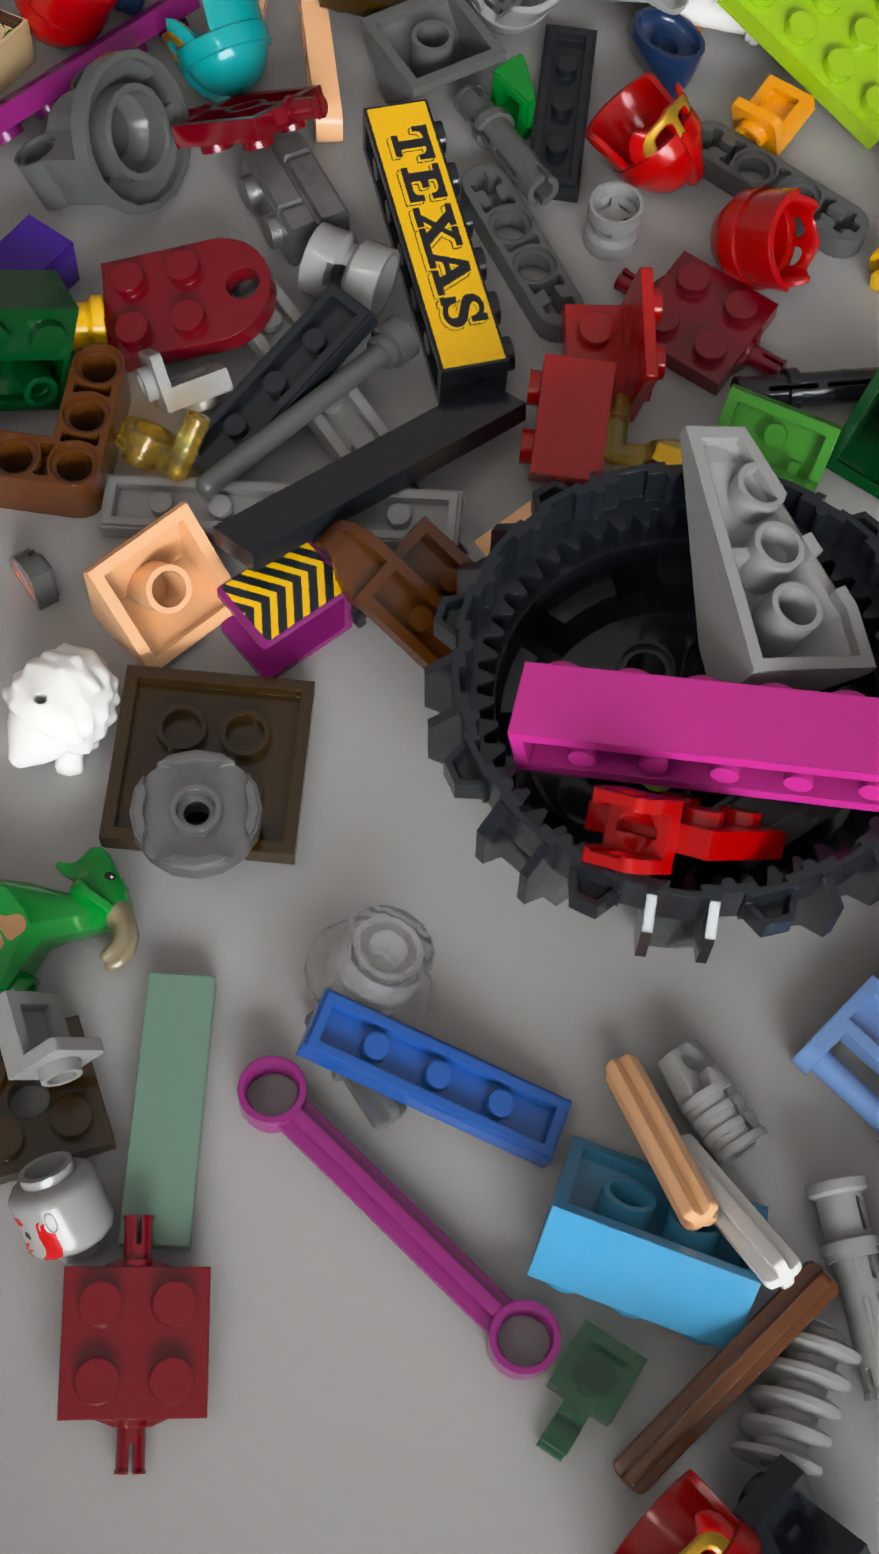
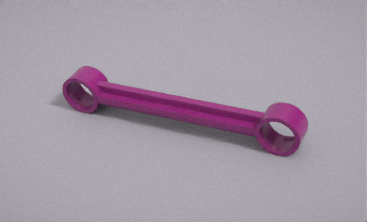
(397, 1216)

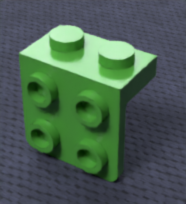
(789, 438)

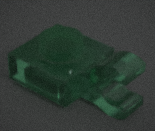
(593, 1383)

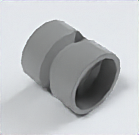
(361, 270)

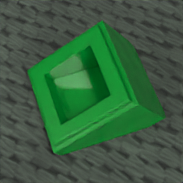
(515, 93)

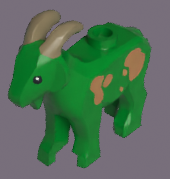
(43, 918)

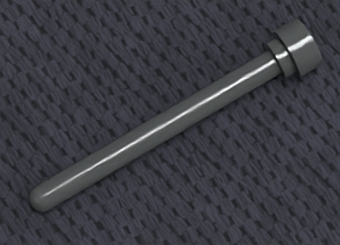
(390, 346)

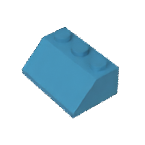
(624, 1247)

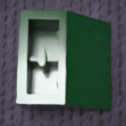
(35, 339)

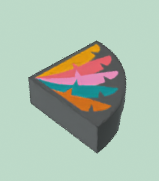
(36, 577)

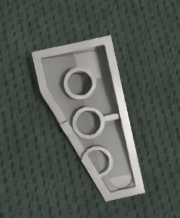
(756, 579)

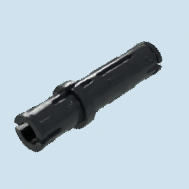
(810, 388)

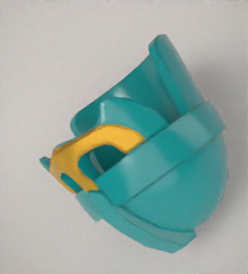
(226, 58)

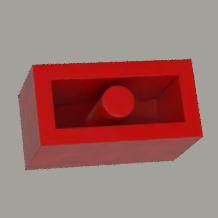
(570, 420)

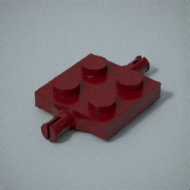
(250, 119)
(710, 323)
(134, 1343)

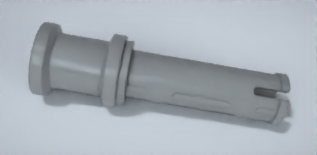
(853, 1253)

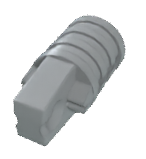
(711, 1103)

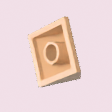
(159, 588)

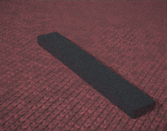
(368, 475)

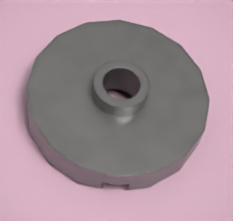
(191, 784)

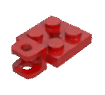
(648, 829)

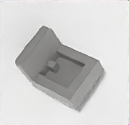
(191, 389)
(38, 1042)

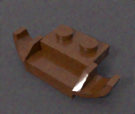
(400, 585)

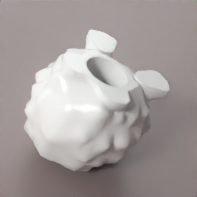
(60, 708)

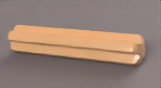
(661, 1143)

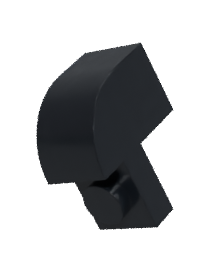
(787, 1516)

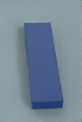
(434, 1078)

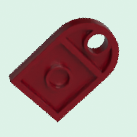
(184, 300)

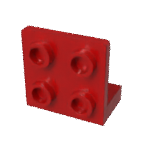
(622, 336)

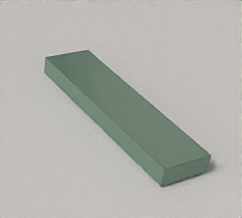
(169, 1107)

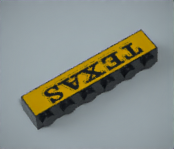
(437, 257)

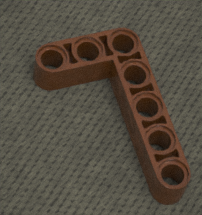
(93, 400)

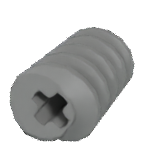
(796, 1400)

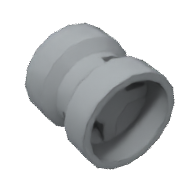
(613, 221)

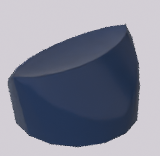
(666, 46)

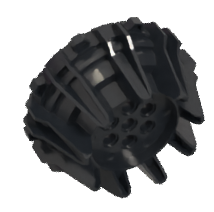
(610, 587)

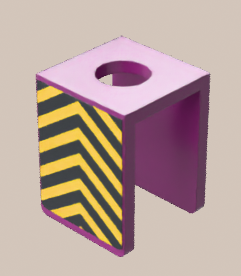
(284, 610)

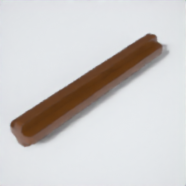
(725, 1377)

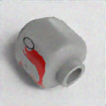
(61, 1207)

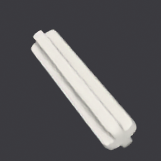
(744, 1226)

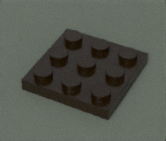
(245, 717)

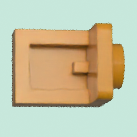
(772, 114)

